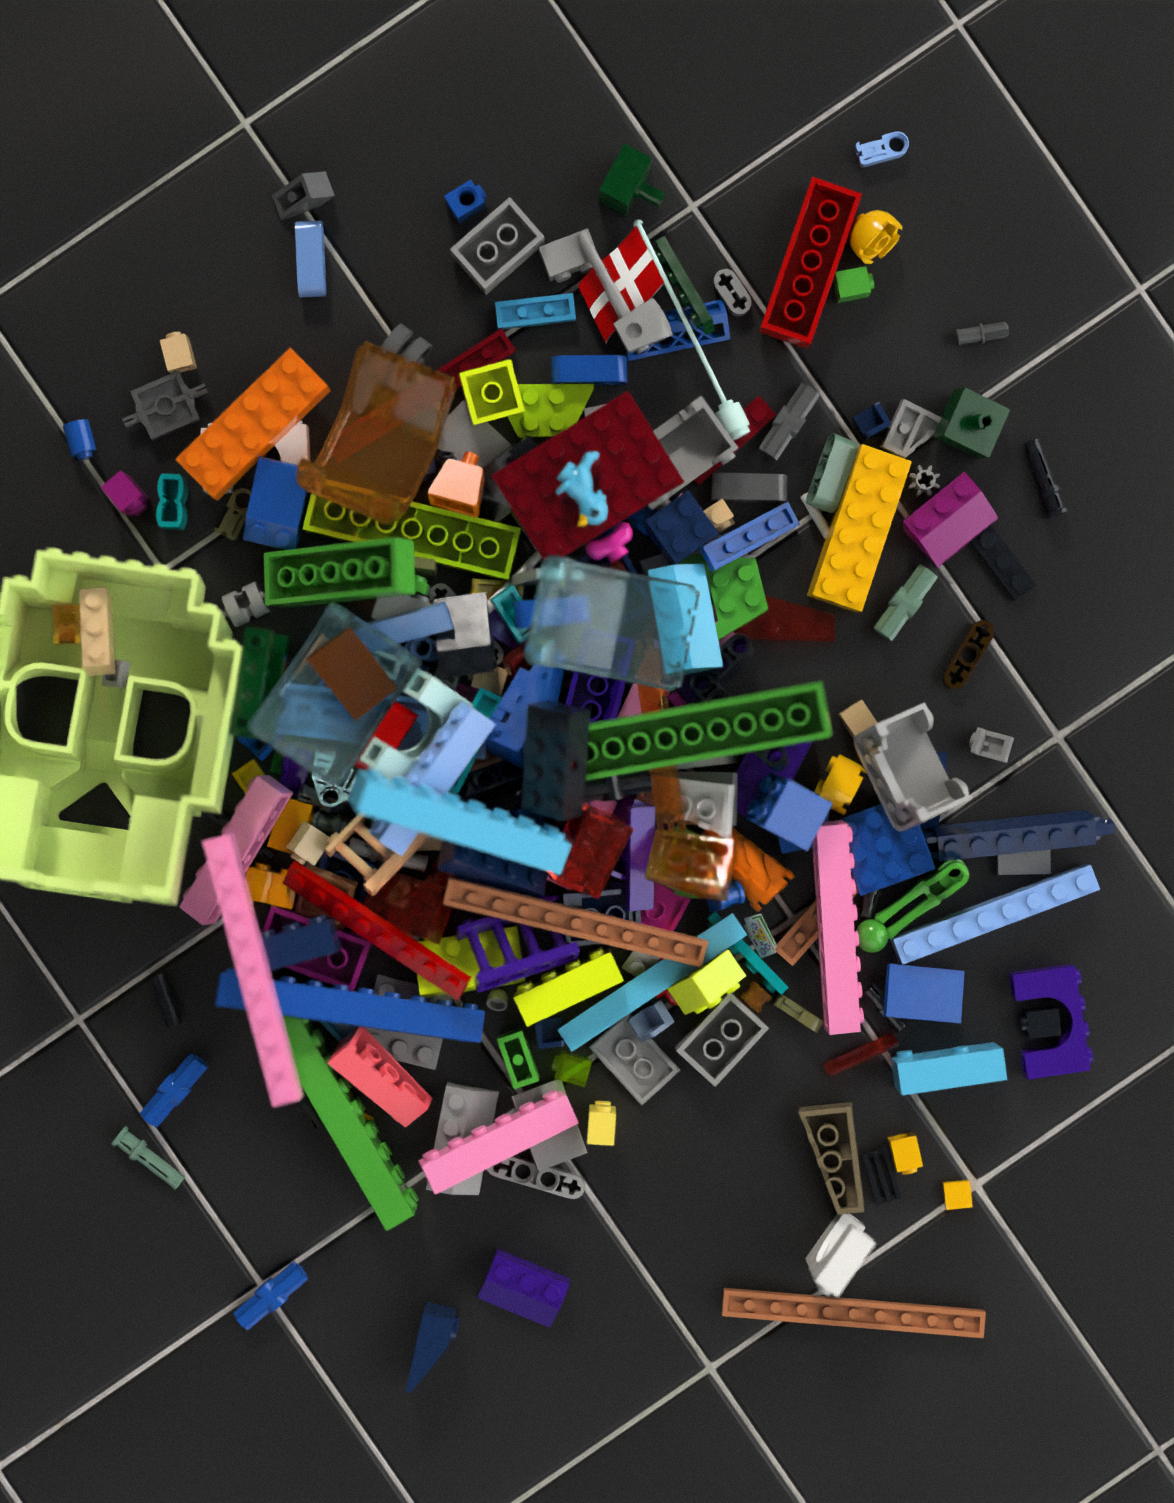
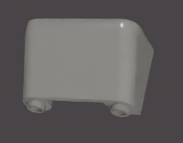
(694, 444)
(908, 769)

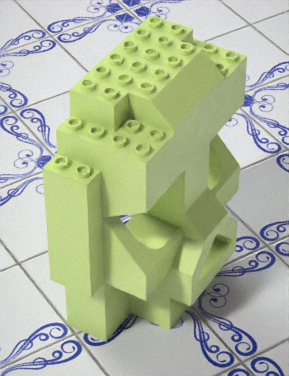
(172, 649)

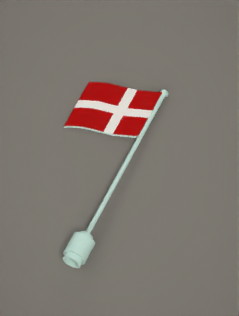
(638, 277)

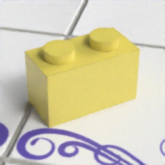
(601, 1123)

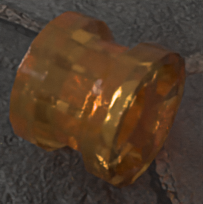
(756, 996)

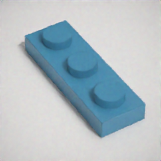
(535, 311)

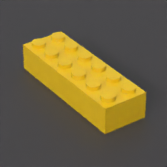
(859, 529)

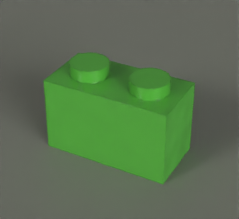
(518, 1058)

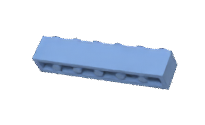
(439, 767)

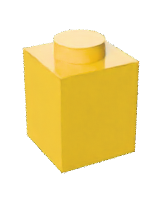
(905, 1153)

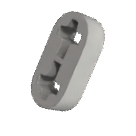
(737, 289)

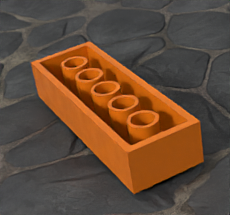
(253, 424)

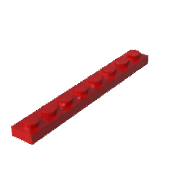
(376, 930)

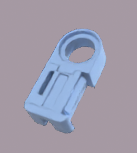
(879, 150)

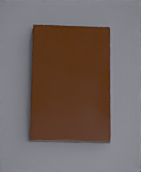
(351, 673)

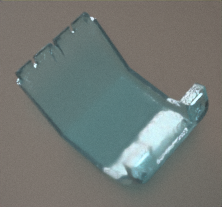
(611, 623)
(307, 718)

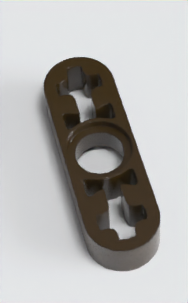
(972, 634)

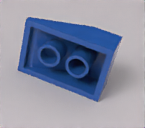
(275, 506)

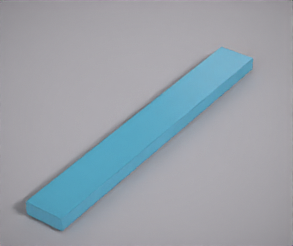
(646, 986)

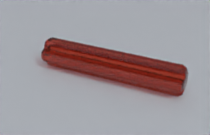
(861, 1054)

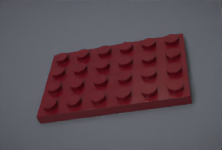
(629, 471)

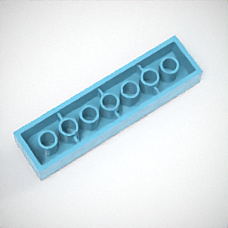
(459, 821)

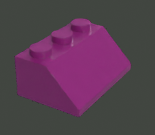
(950, 520)

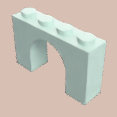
(439, 703)

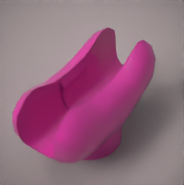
(612, 545)

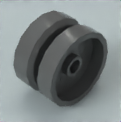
(400, 343)

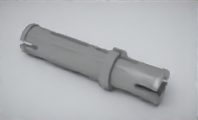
(363, 849)

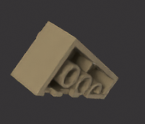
(835, 1147)

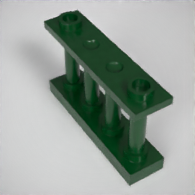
(260, 670)

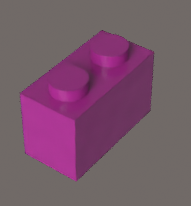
(126, 494)

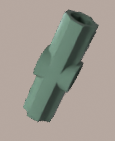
(905, 602)

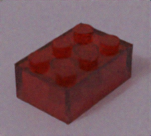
(596, 845)
(411, 907)

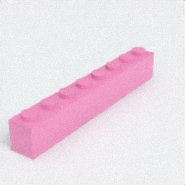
(836, 928)

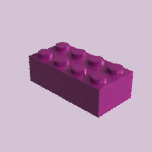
(335, 968)

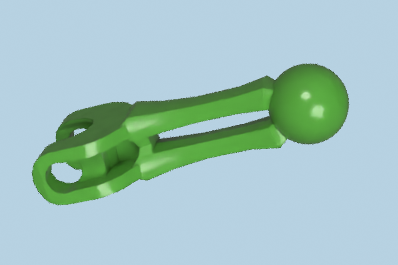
(936, 886)

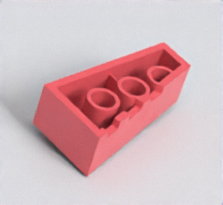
(379, 1076)

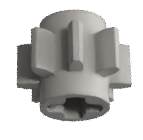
(925, 474)

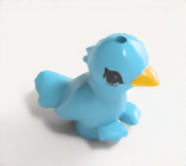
(578, 484)

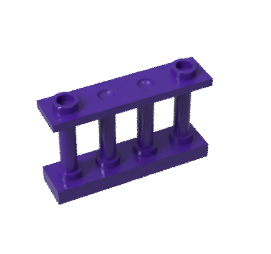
(513, 968)

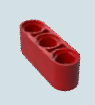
(391, 729)

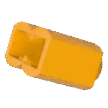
(267, 886)

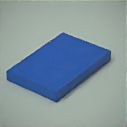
(923, 993)

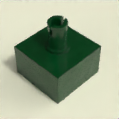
(628, 181)
(971, 423)

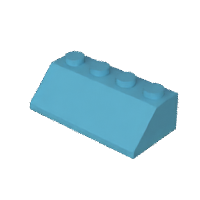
(704, 644)

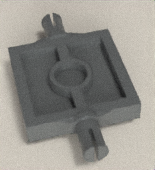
(165, 405)

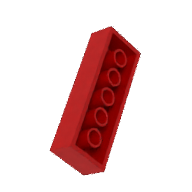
(810, 262)

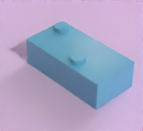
(948, 1068)

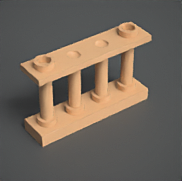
(374, 878)

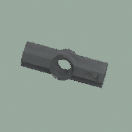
(789, 421)

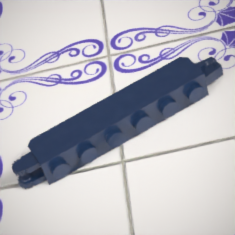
(1017, 835)

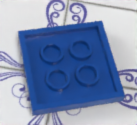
(883, 853)

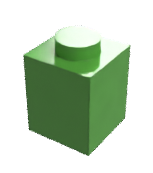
(853, 284)

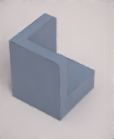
(650, 1021)

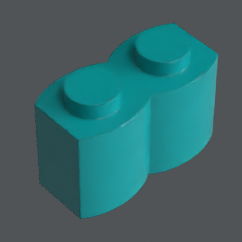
(173, 494)

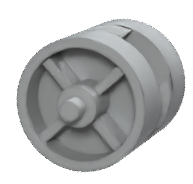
(243, 605)

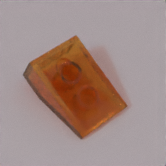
(692, 863)

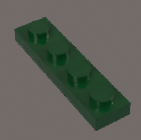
(688, 294)

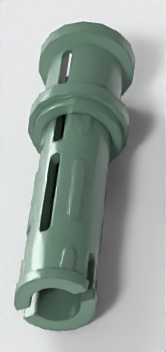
(138, 1151)

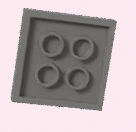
(407, 1047)

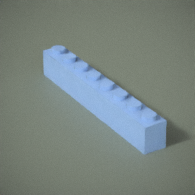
(994, 913)

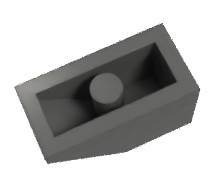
(303, 194)

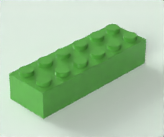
(339, 573)

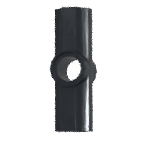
(618, 786)

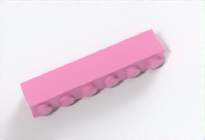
(251, 825)
(497, 1141)

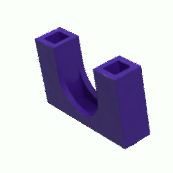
(1071, 1051)

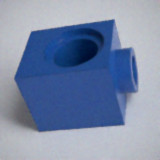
(463, 212)

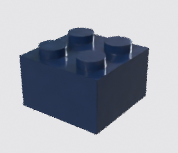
(680, 529)

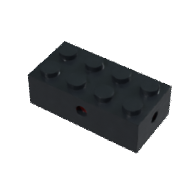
(555, 760)

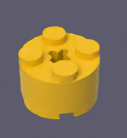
(840, 783)

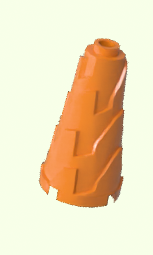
(756, 871)

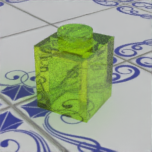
(572, 1068)

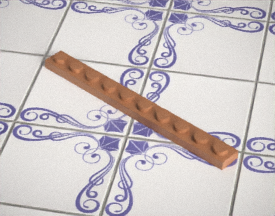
(575, 922)
(853, 1313)

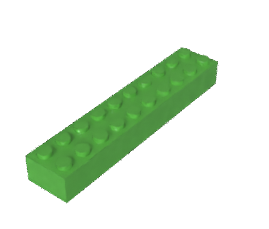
(708, 730)
(348, 1127)

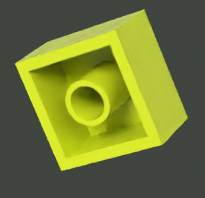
(491, 392)
(707, 984)

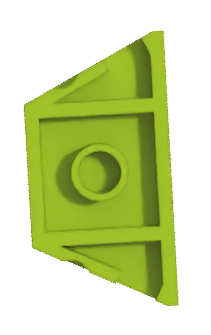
(549, 408)

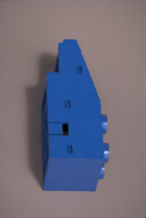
(510, 716)

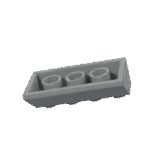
(461, 1112)

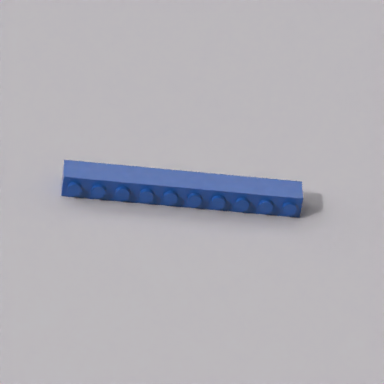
(363, 1008)

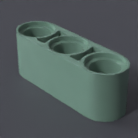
(832, 473)

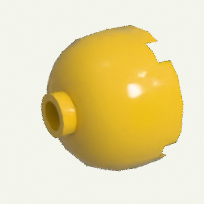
(874, 235)

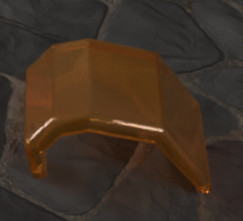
(381, 435)

